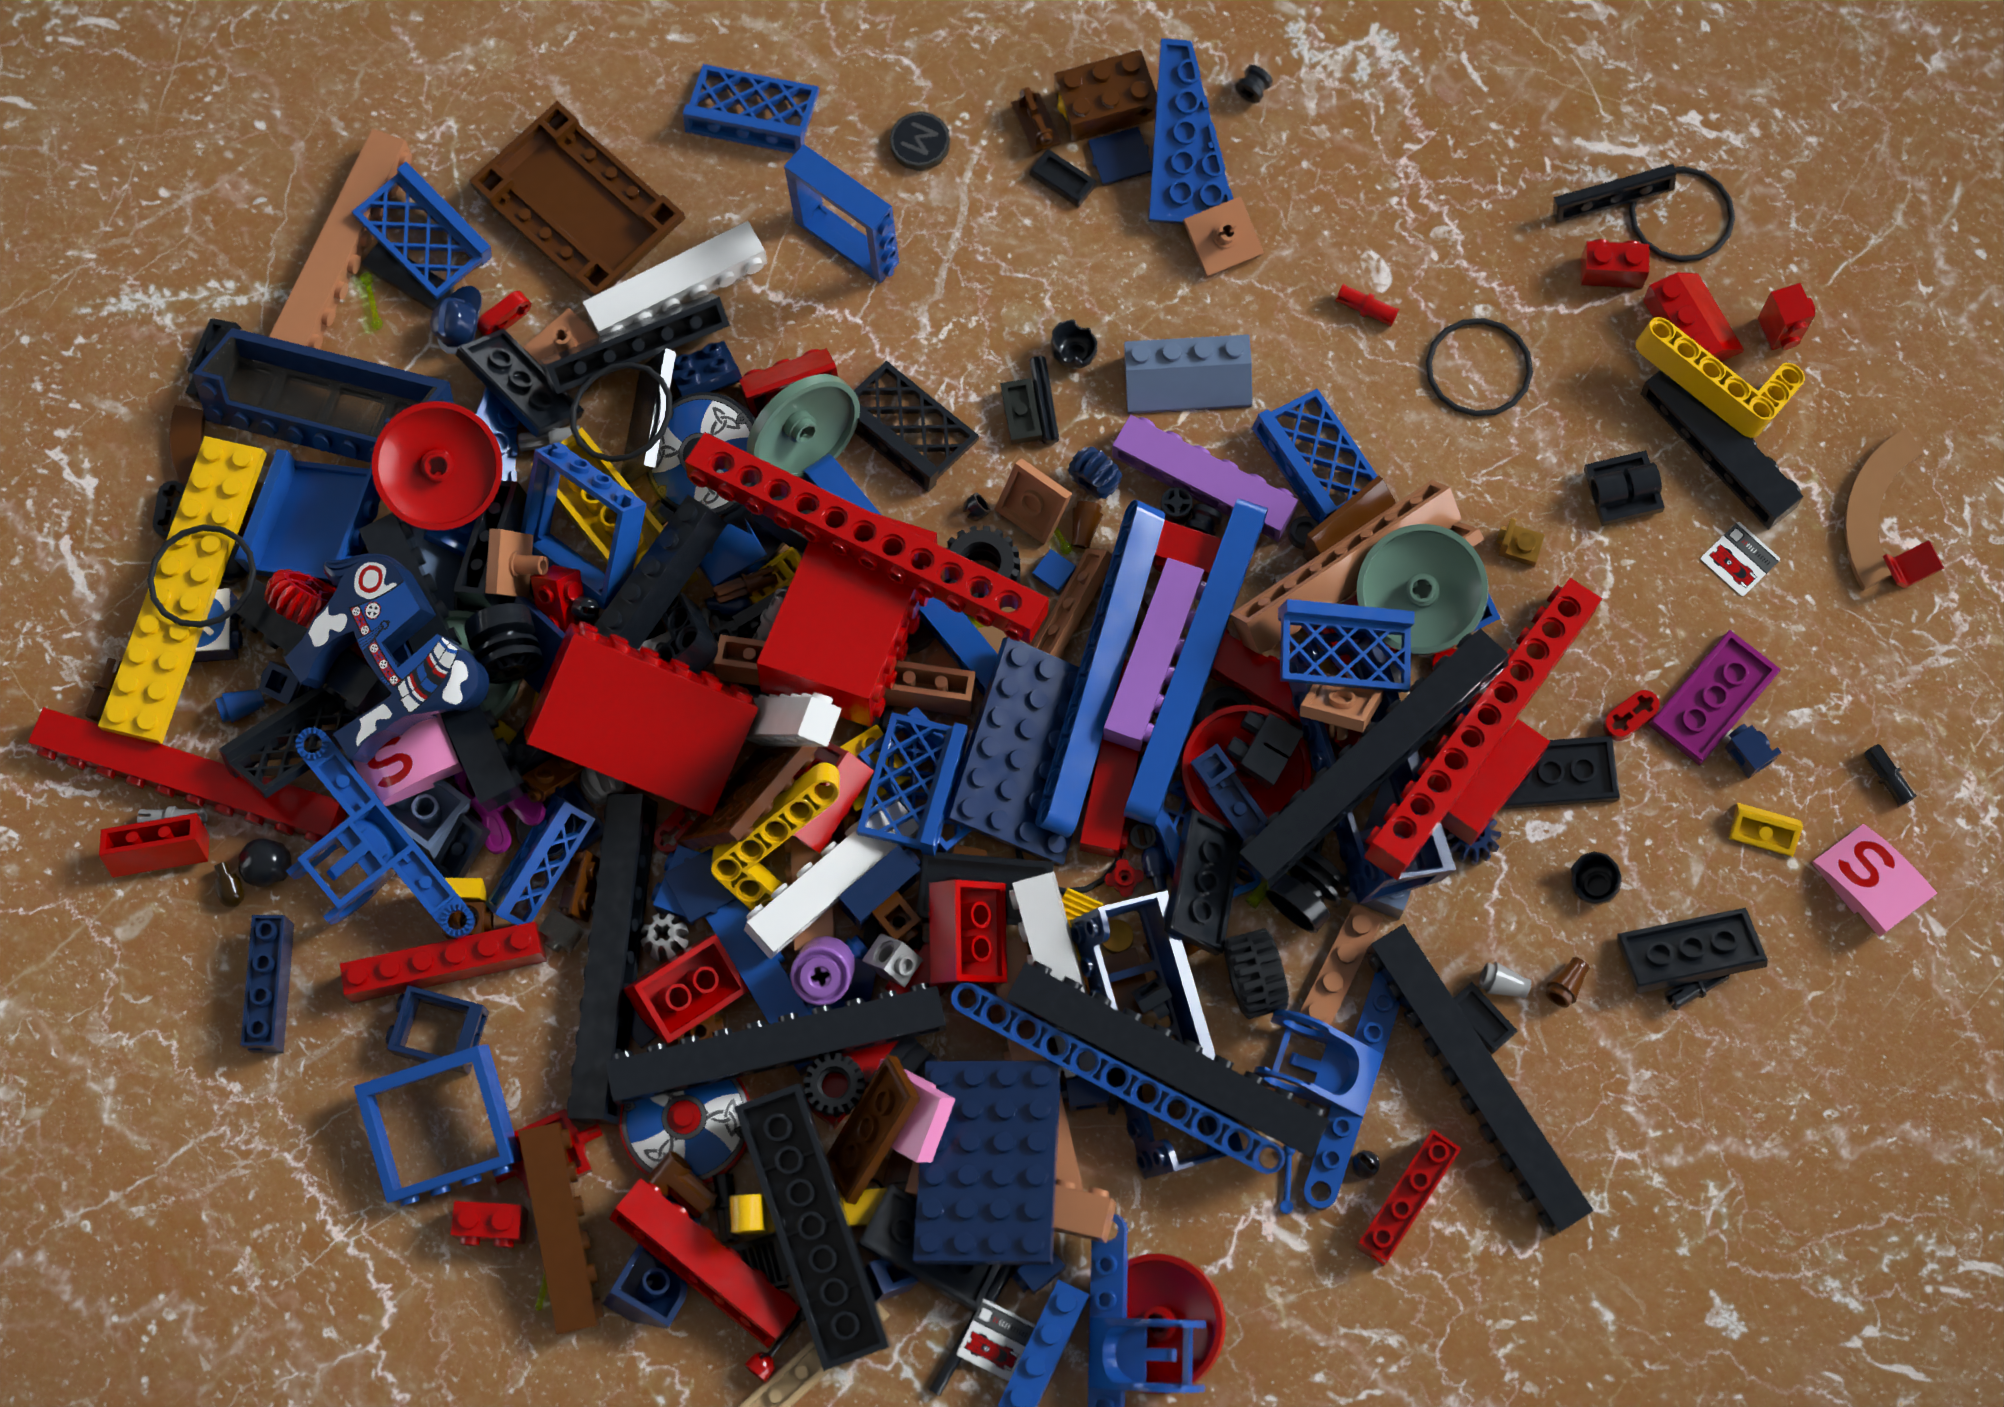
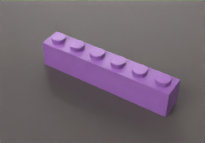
(1203, 476)
(1153, 655)

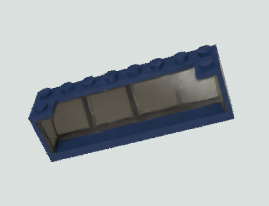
(306, 393)

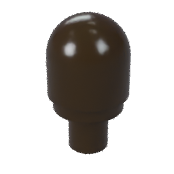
(228, 886)

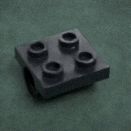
(1625, 487)

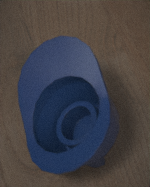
(456, 318)

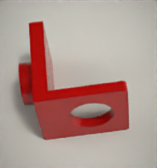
(1914, 564)

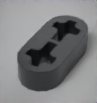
(164, 506)

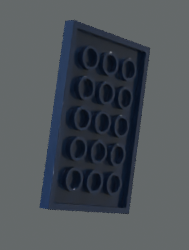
(1014, 751)
(994, 1167)

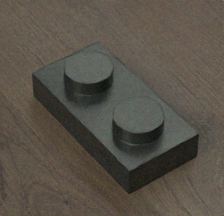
(1021, 411)

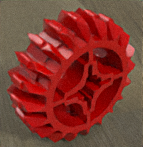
(297, 595)

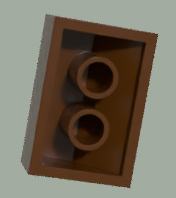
(1352, 515)

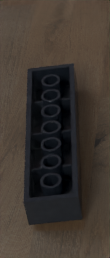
(812, 1226)

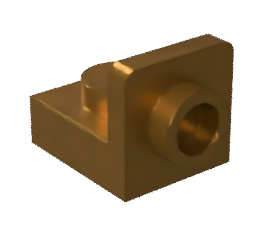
(1519, 543)

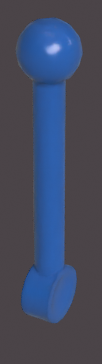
(1286, 1205)

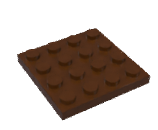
(748, 796)

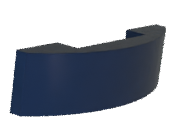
(1229, 793)

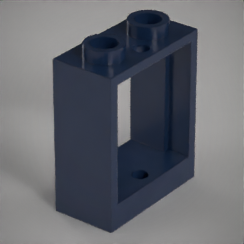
(891, 874)
(407, 1007)

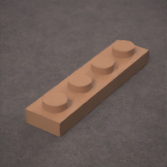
(1073, 602)
(1341, 965)

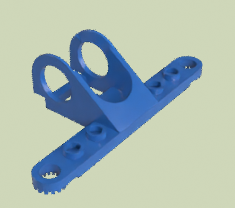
(373, 842)
(1341, 1082)
(1120, 1343)

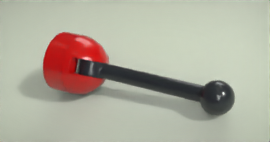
(762, 1363)

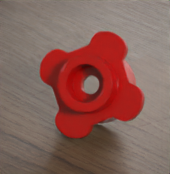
(1126, 887)

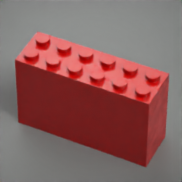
(841, 631)
(641, 718)

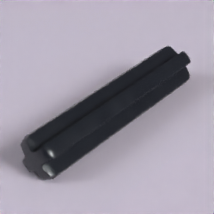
(1044, 399)

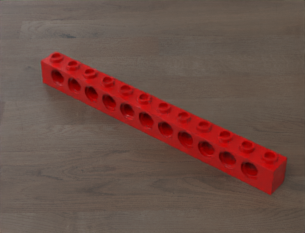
(885, 536)
(1562, 623)

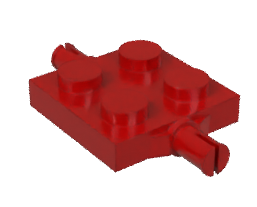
(575, 1154)

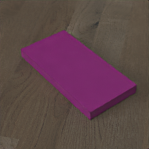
(1714, 697)

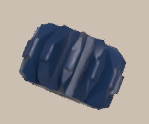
(1095, 472)
(1482, 848)

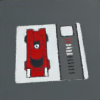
(1740, 559)
(996, 1340)

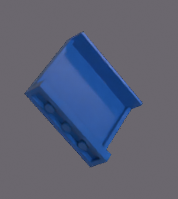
(308, 516)

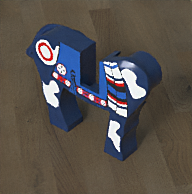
(382, 609)

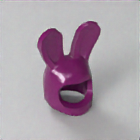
(500, 837)

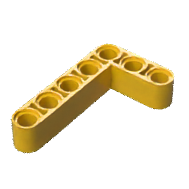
(1715, 383)
(769, 836)
(752, 1215)

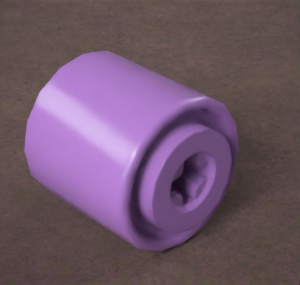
(830, 956)

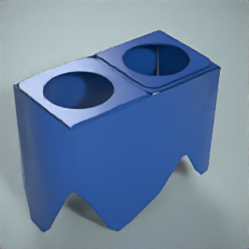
(733, 554)

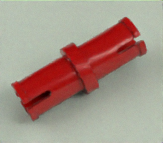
(1367, 305)

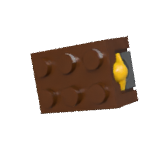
(1105, 95)

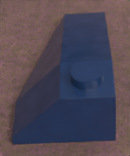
(648, 1289)

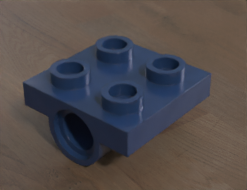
(705, 370)

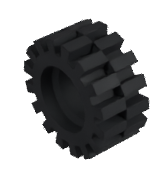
(827, 1066)

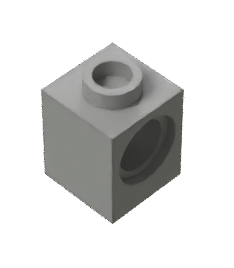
(892, 960)

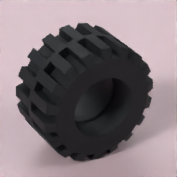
(990, 547)
(1256, 973)

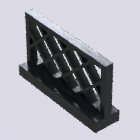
(894, 447)
(280, 730)

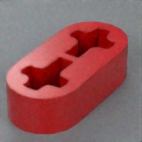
(504, 313)
(1627, 709)
(670, 826)

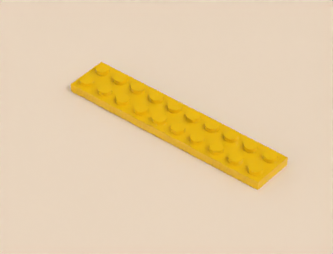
(186, 586)

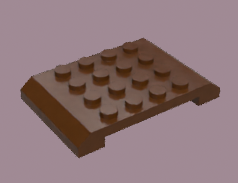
(576, 201)

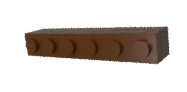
(559, 1227)

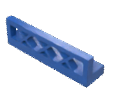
(528, 860)

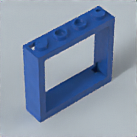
(814, 178)
(539, 509)
(496, 1110)

